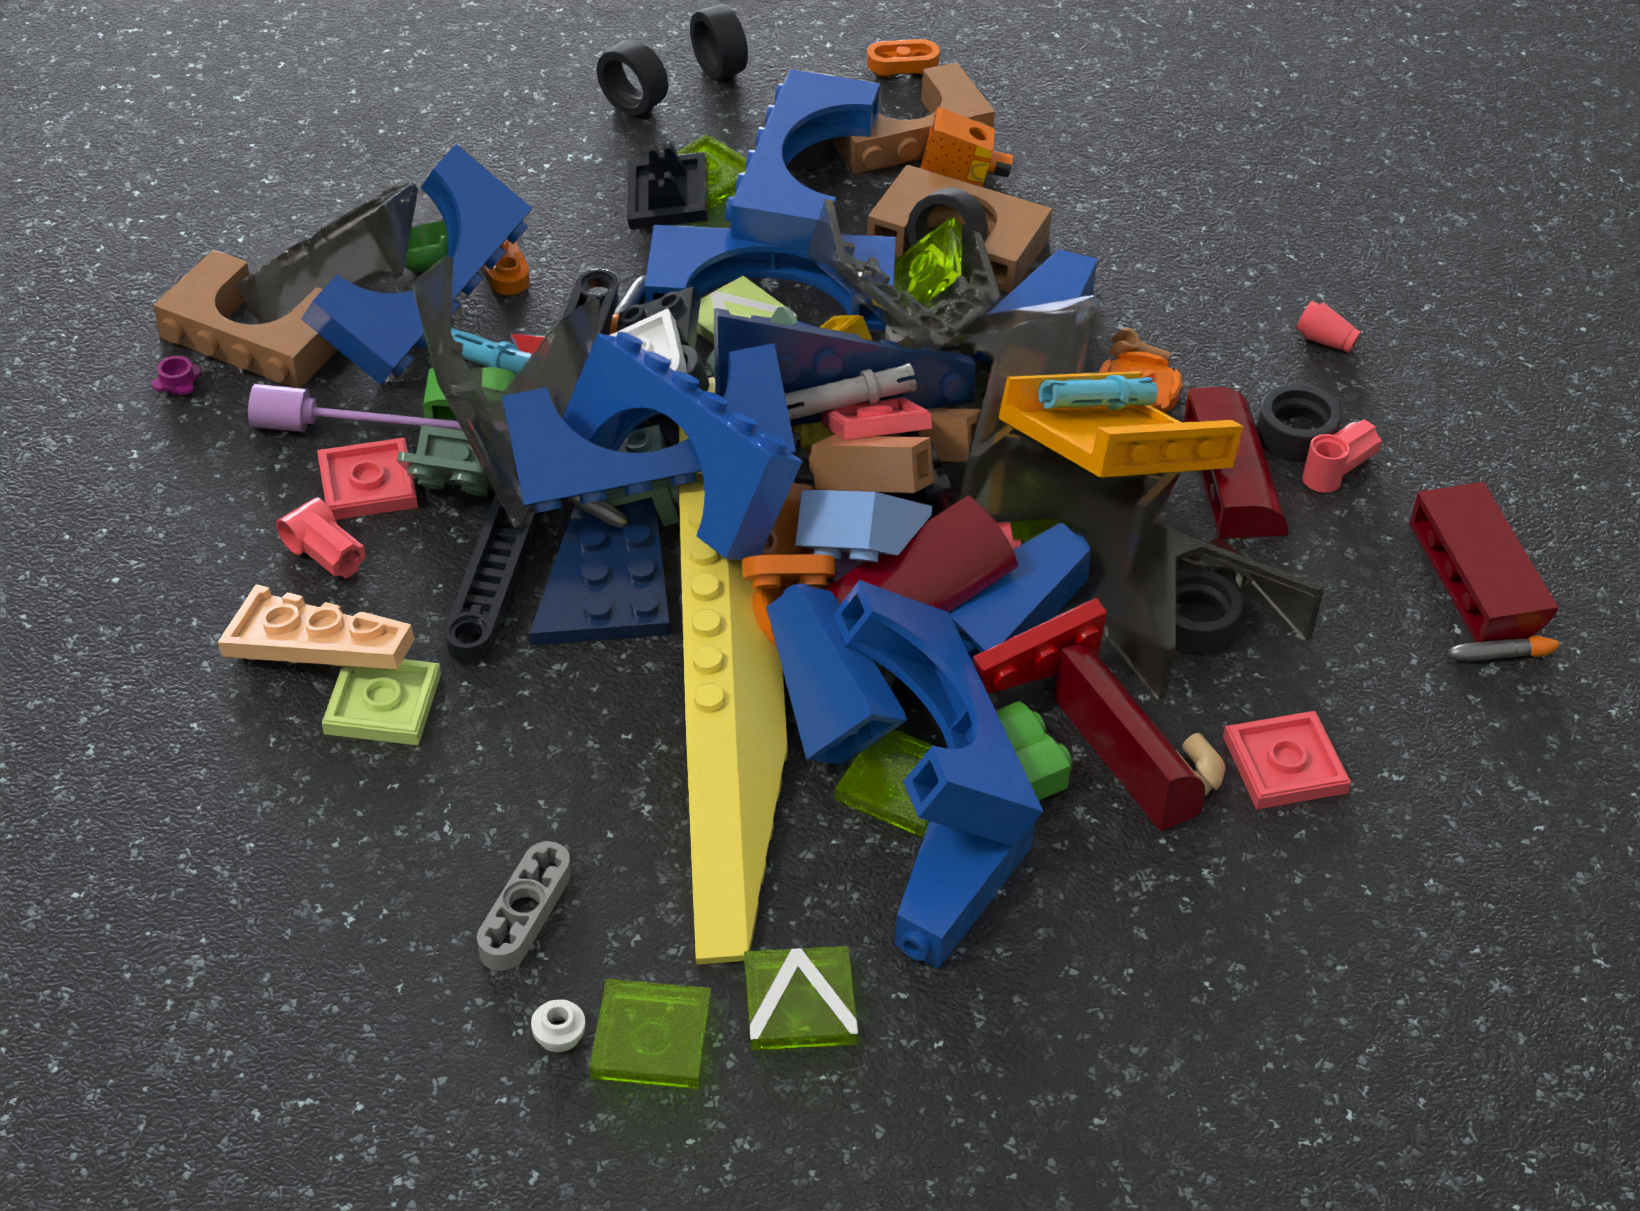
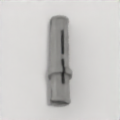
(848, 392)

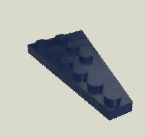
(822, 356)
(605, 580)

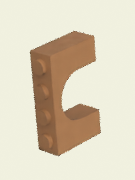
(905, 140)
(1015, 226)
(198, 313)
(893, 461)

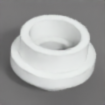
(558, 1037)

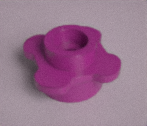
(176, 375)

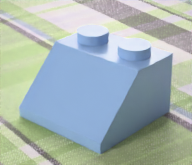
(857, 523)

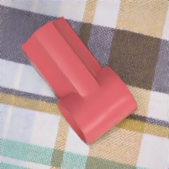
(1338, 454)
(315, 531)

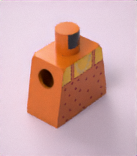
(963, 149)

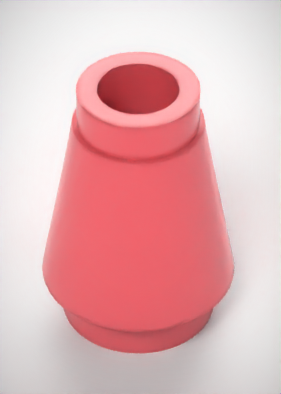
(1327, 327)

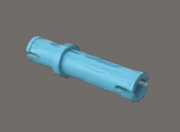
(490, 353)
(1113, 392)

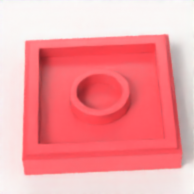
(879, 419)
(366, 479)
(1286, 760)

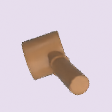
(1128, 340)

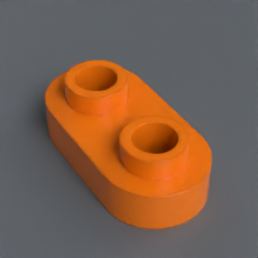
(902, 56)
(510, 273)
(771, 570)

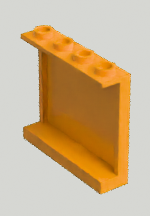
(1122, 440)

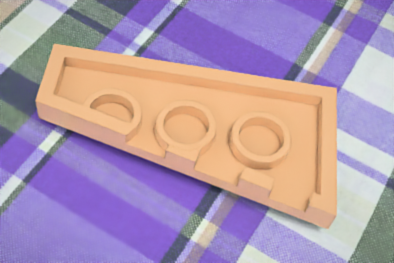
(303, 633)

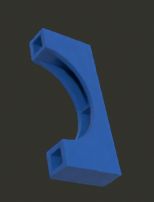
(807, 109)
(710, 258)
(382, 328)
(562, 465)
(741, 467)
(979, 778)

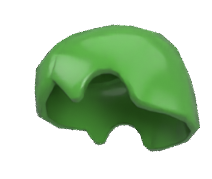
(426, 246)

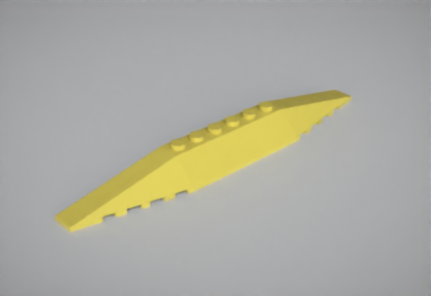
(731, 738)

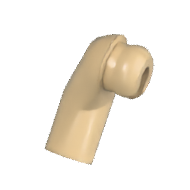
(1207, 761)

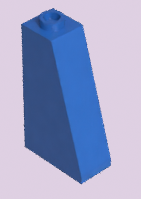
(1057, 279)
(1047, 577)
(833, 689)
(951, 888)

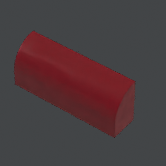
(1245, 496)
(943, 562)
(1481, 563)
(1127, 739)

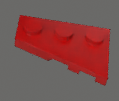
(1038, 650)

